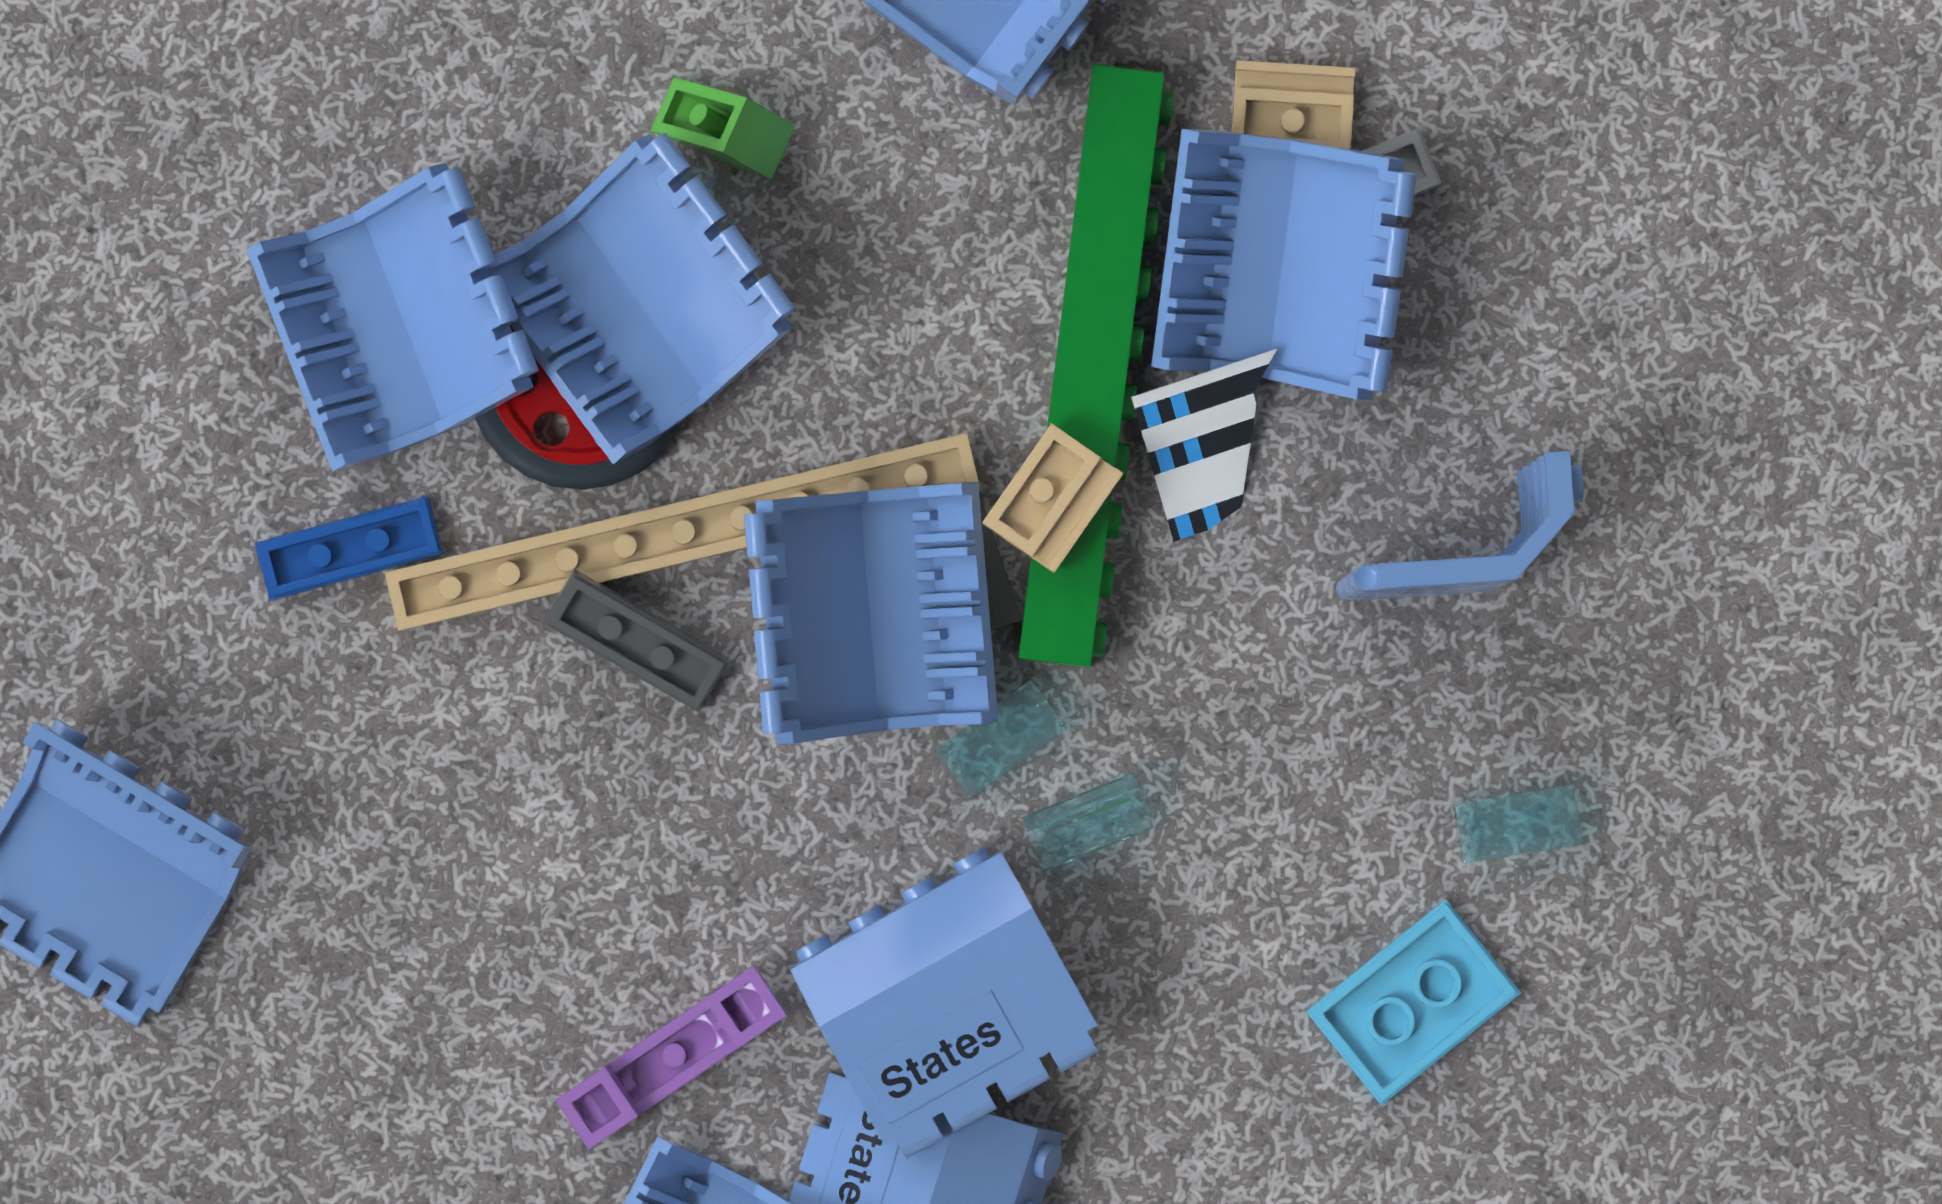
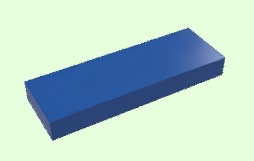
(349, 548)

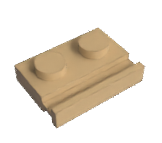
(1294, 102)
(1052, 498)

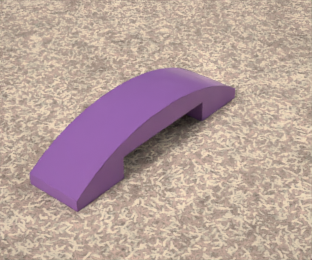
(671, 1057)

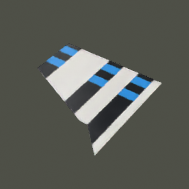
(1201, 442)

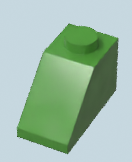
(724, 127)

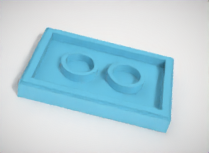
(1413, 1002)

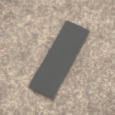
(636, 640)

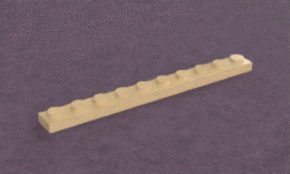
(647, 538)

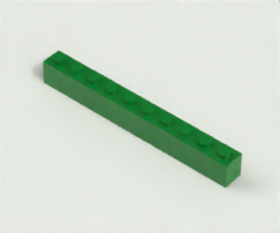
(1098, 342)

